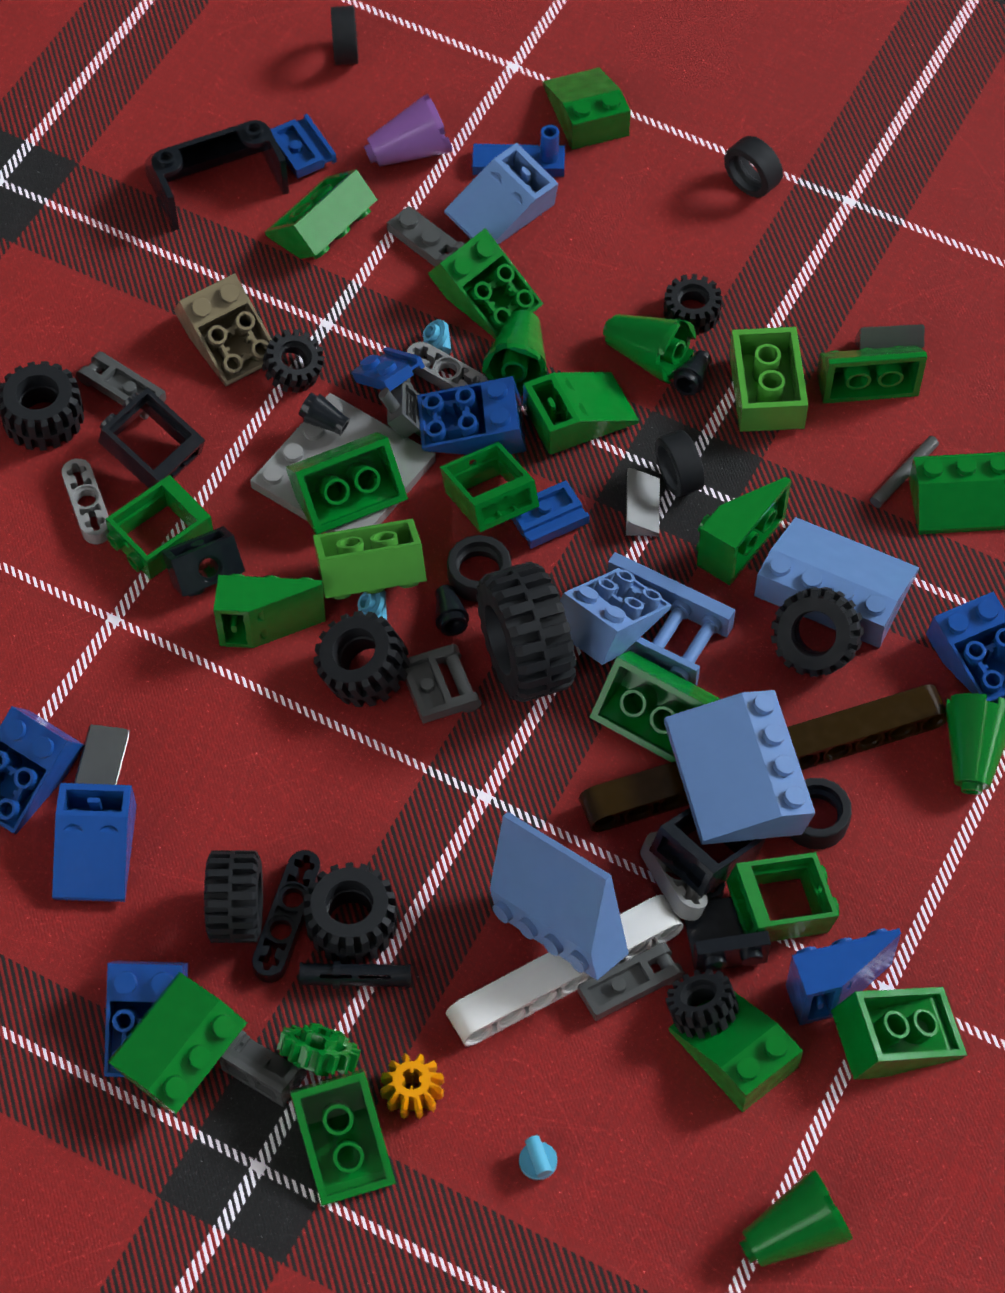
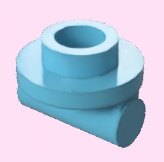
(438, 335)
(373, 603)
(537, 1159)

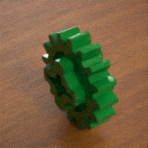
(318, 1049)

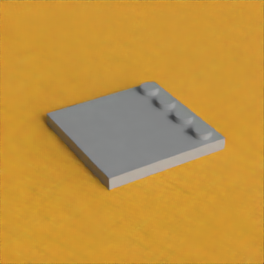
(312, 440)

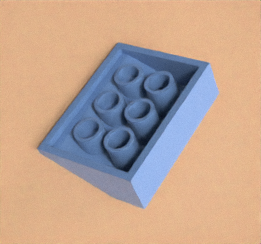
(820, 558)
(740, 769)
(557, 898)

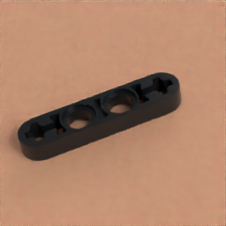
(285, 915)

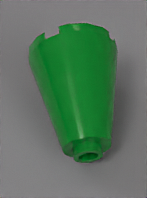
(651, 342)
(517, 350)
(975, 739)
(796, 1224)

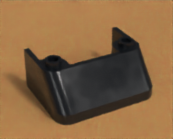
(211, 152)

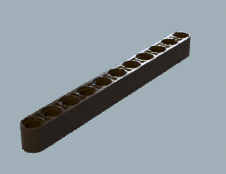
(814, 743)

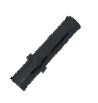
(354, 974)

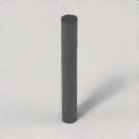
(902, 473)

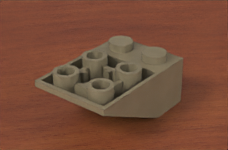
(225, 329)

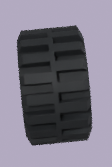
(45, 425)
(347, 640)
(793, 648)
(345, 887)
(233, 896)

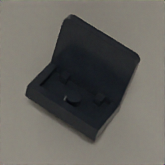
(719, 940)

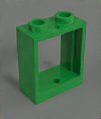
(497, 504)
(143, 507)
(750, 906)

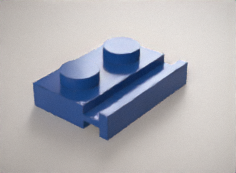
(303, 146)
(387, 370)
(557, 514)

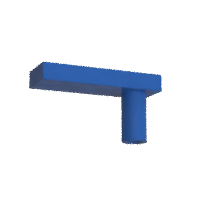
(547, 154)

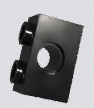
(184, 561)

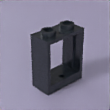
(190, 441)
(693, 863)

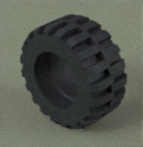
(526, 631)

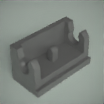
(261, 1069)

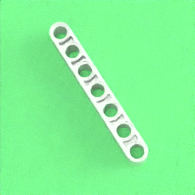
(552, 977)

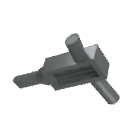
(402, 409)

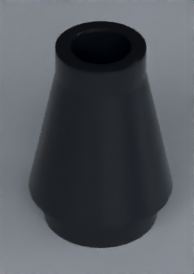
(692, 374)
(321, 413)
(450, 612)

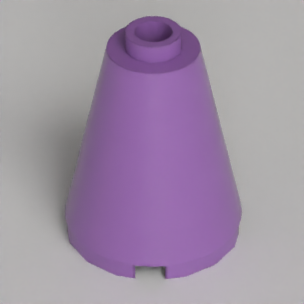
(409, 135)

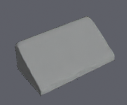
(642, 504)

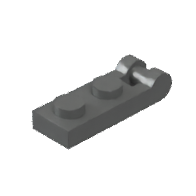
(422, 236)
(116, 380)
(629, 981)

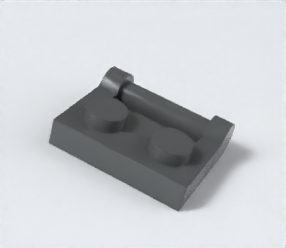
(429, 687)

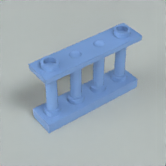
(686, 604)

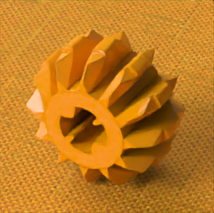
(412, 1099)

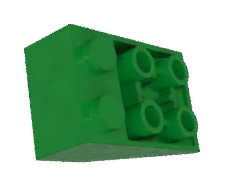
(484, 283)
(576, 408)
(265, 608)

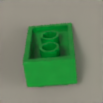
(588, 107)
(740, 529)
(897, 1031)
(745, 1057)
(342, 1136)

